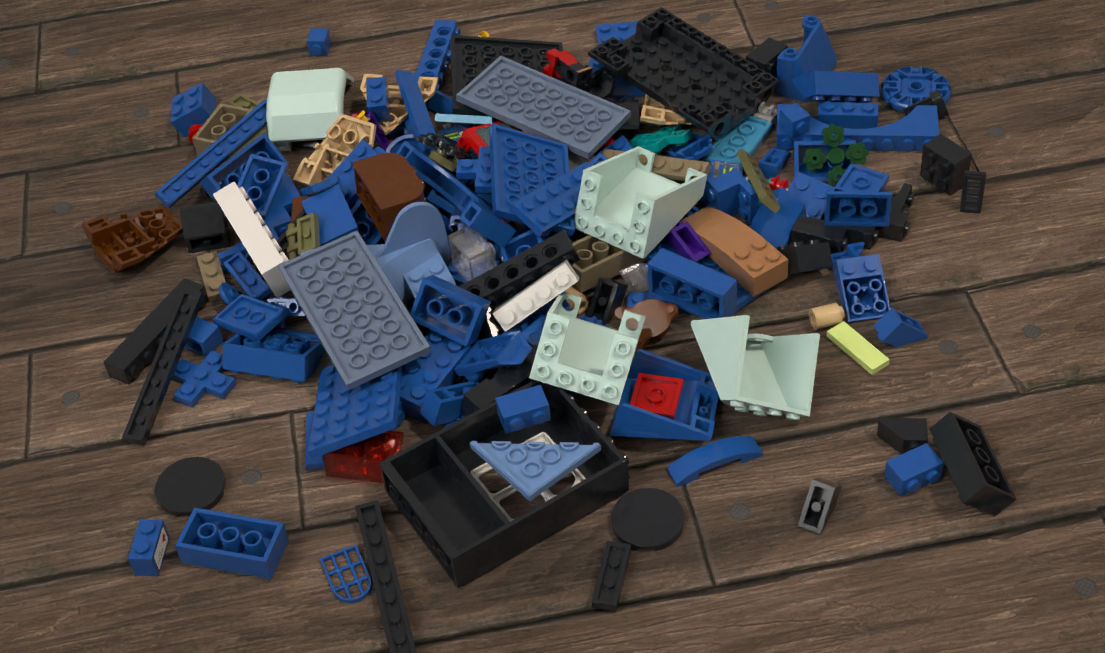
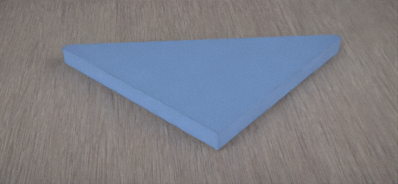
(534, 465)

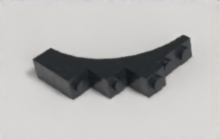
(840, 236)

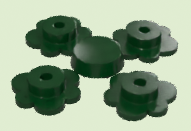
(835, 155)

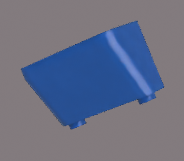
(814, 55)

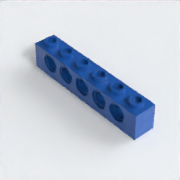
(438, 52)

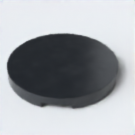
(190, 484)
(647, 519)

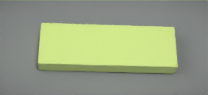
(858, 348)

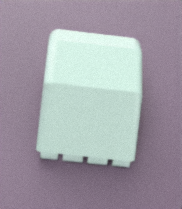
(304, 104)

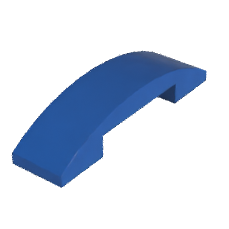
(712, 455)

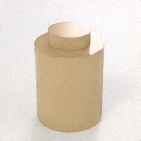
(826, 316)

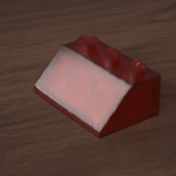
(362, 458)

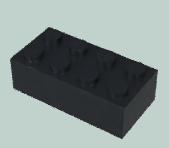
(972, 464)

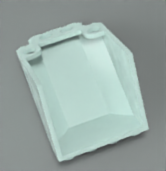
(762, 373)

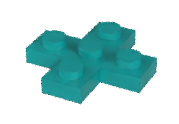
(662, 138)

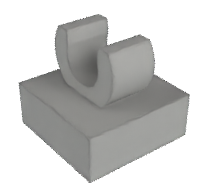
(766, 113)

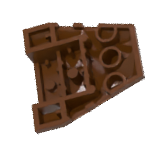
(131, 239)

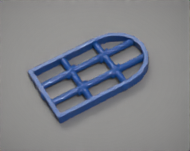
(339, 571)

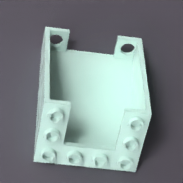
(630, 204)
(585, 354)

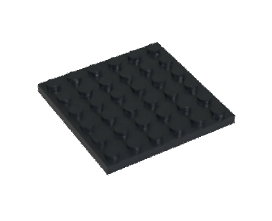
(474, 54)

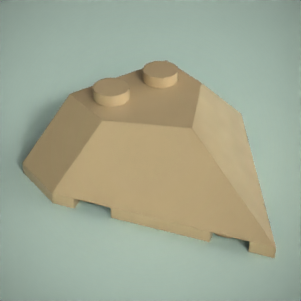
(397, 107)

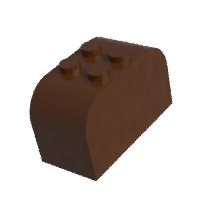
(385, 187)

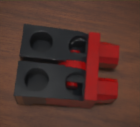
(567, 69)

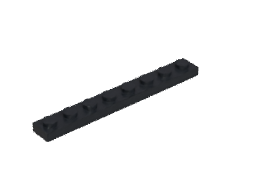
(163, 367)
(385, 578)

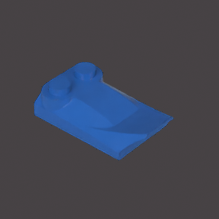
(493, 353)

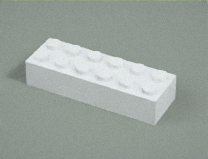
(254, 236)

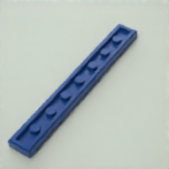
(213, 156)

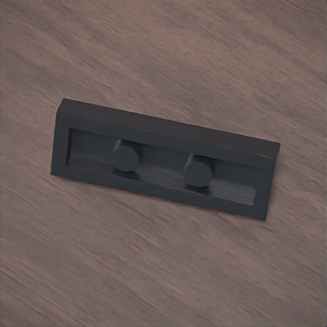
(611, 576)

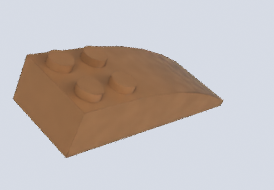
(739, 250)

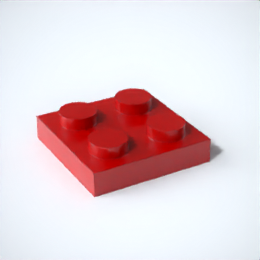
(658, 394)

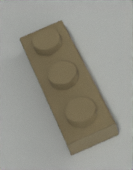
(211, 274)

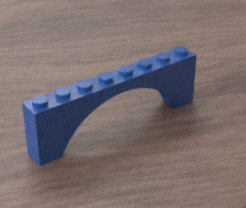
(903, 135)
(475, 210)

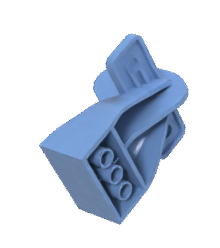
(414, 250)

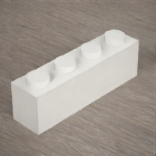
(536, 295)

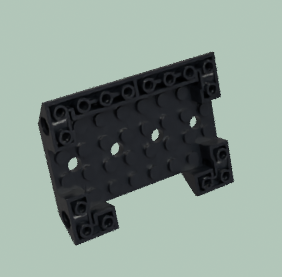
(674, 58)

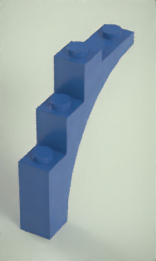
(276, 220)

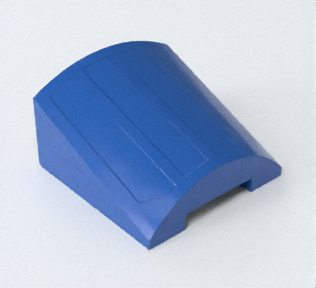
(695, 410)

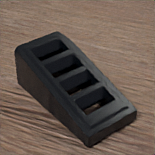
(968, 203)

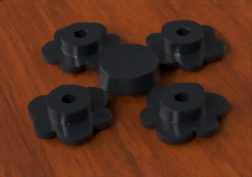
(434, 141)

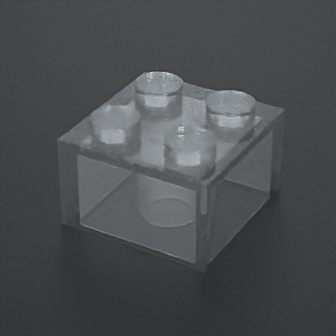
(471, 253)

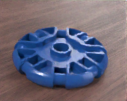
(903, 80)

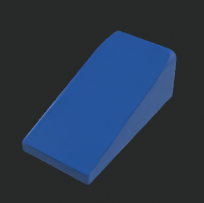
(773, 162)

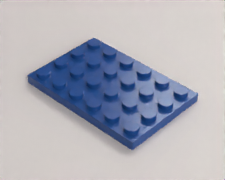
(521, 166)
(353, 414)

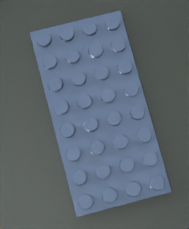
(544, 106)
(354, 310)

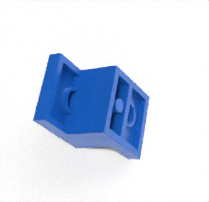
(731, 195)

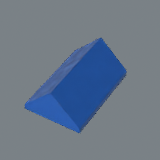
(261, 181)
(777, 226)

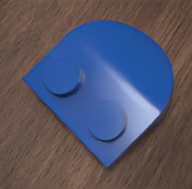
(695, 149)

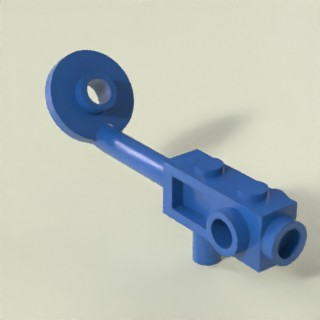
(229, 294)

